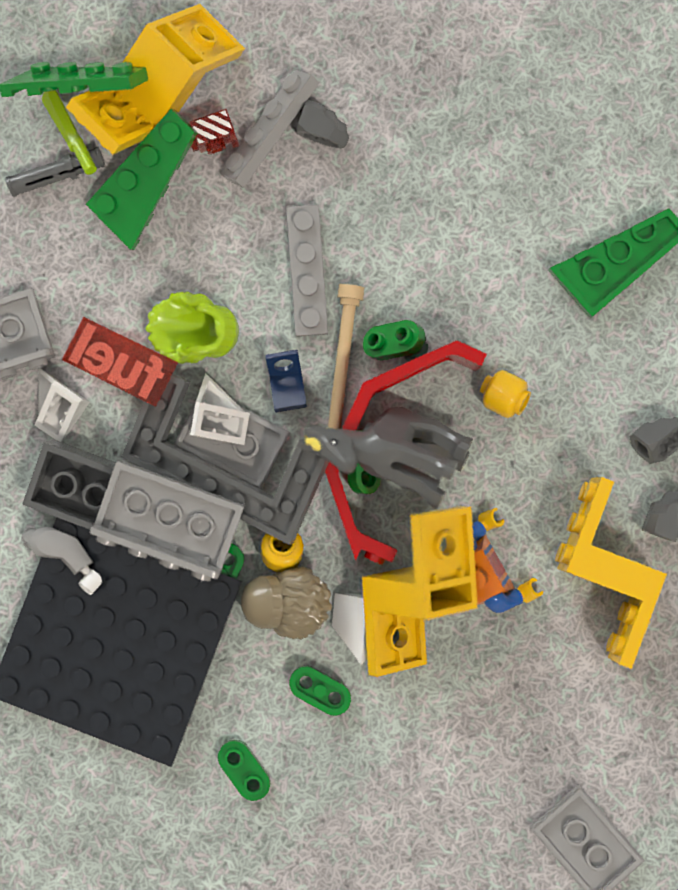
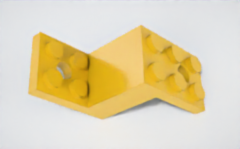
(176, 57)
(611, 571)
(430, 589)

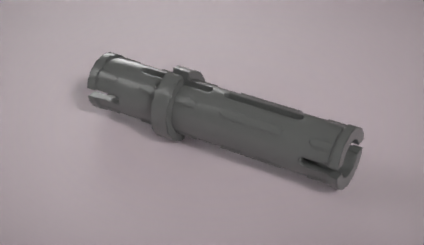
(51, 173)

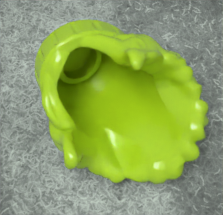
(191, 328)

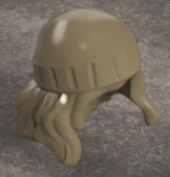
(288, 602)

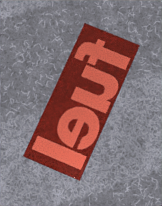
(119, 361)

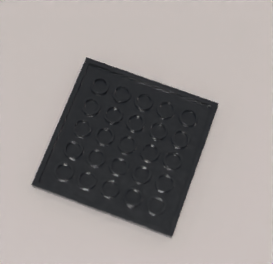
(121, 658)

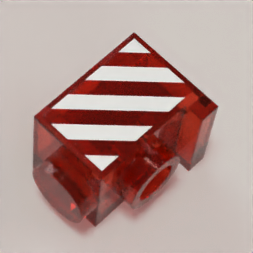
(213, 133)

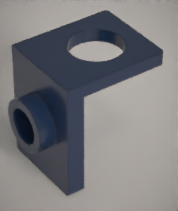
(286, 381)

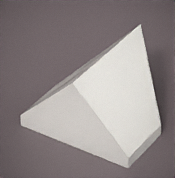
(57, 406)
(218, 415)
(350, 623)

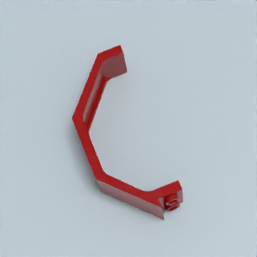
(454, 351)

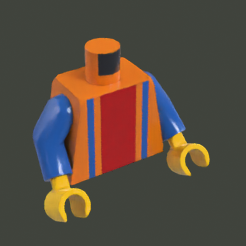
(492, 580)

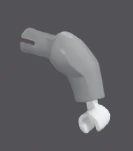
(56, 544)

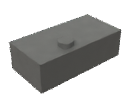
(69, 483)

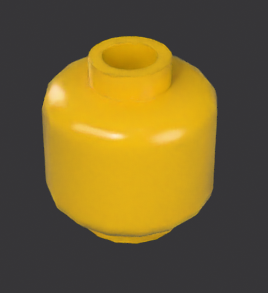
(505, 394)
(281, 560)

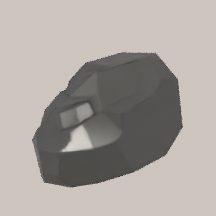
(322, 126)
(656, 439)
(663, 517)

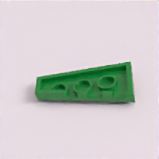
(71, 79)
(134, 189)
(611, 266)

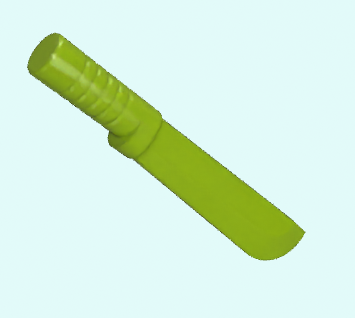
(61, 118)

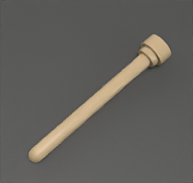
(350, 299)

